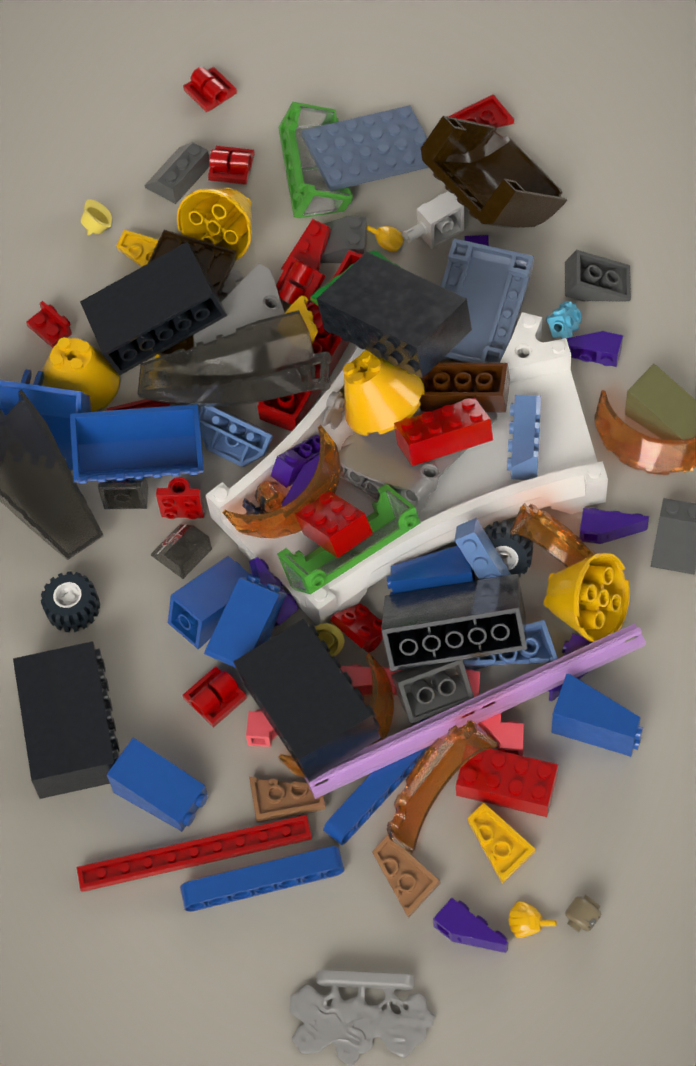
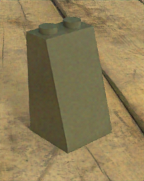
(662, 406)

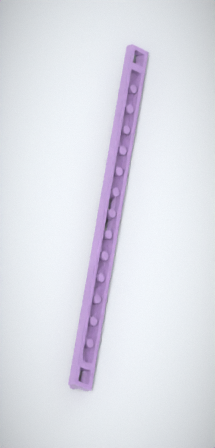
(504, 697)

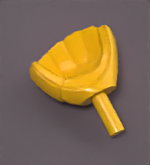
(387, 237)
(526, 920)

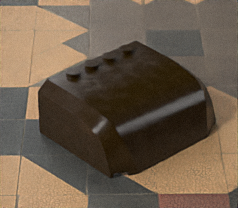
(490, 174)

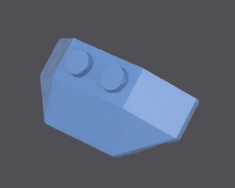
(232, 436)

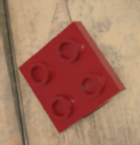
(209, 88)
(230, 164)
(298, 280)
(180, 500)
(360, 626)
(215, 696)

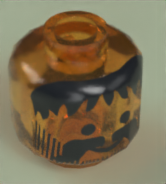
(269, 496)

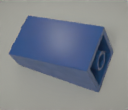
(430, 571)
(200, 603)
(245, 620)
(595, 719)
(156, 785)

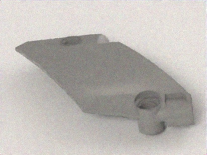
(248, 302)

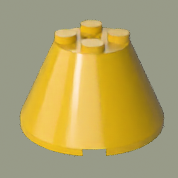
(217, 218)
(81, 368)
(378, 394)
(590, 596)

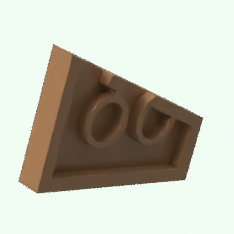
(282, 799)
(407, 877)

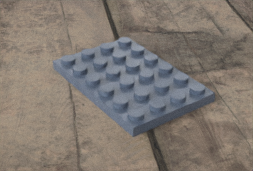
(367, 147)

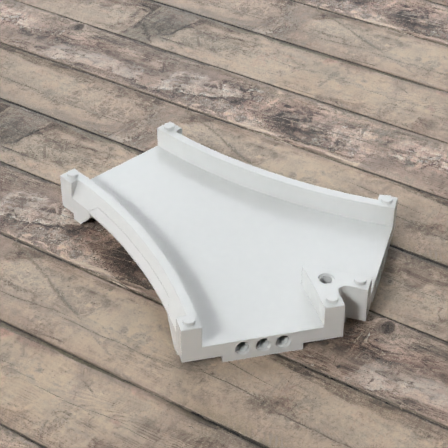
(469, 489)

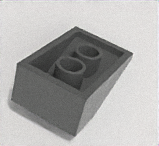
(345, 235)
(596, 278)
(676, 537)

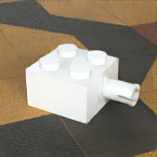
(437, 220)

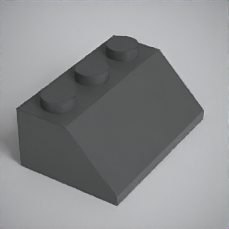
(179, 172)
(432, 689)

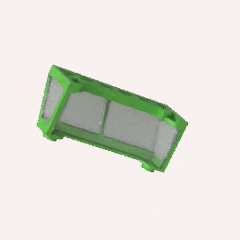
(305, 184)
(390, 520)

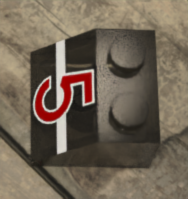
(124, 494)
(183, 549)

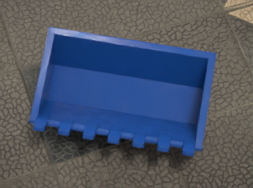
(52, 404)
(136, 443)

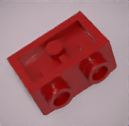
(49, 324)

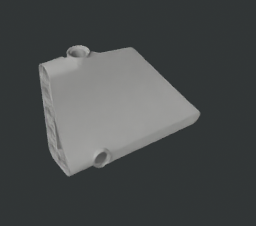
(378, 461)

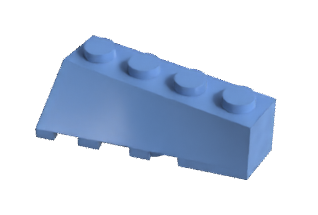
(525, 437)
(539, 650)

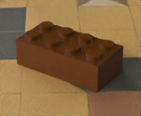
(459, 381)

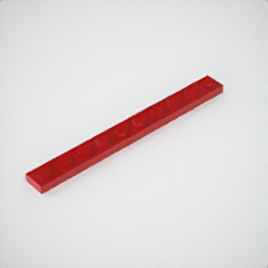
(193, 853)

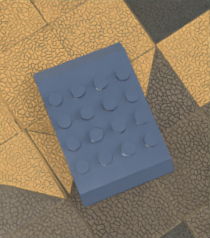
(494, 289)

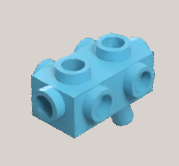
(567, 318)

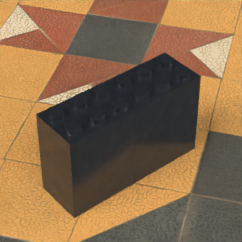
(153, 308)
(394, 314)
(454, 622)
(308, 699)
(66, 719)

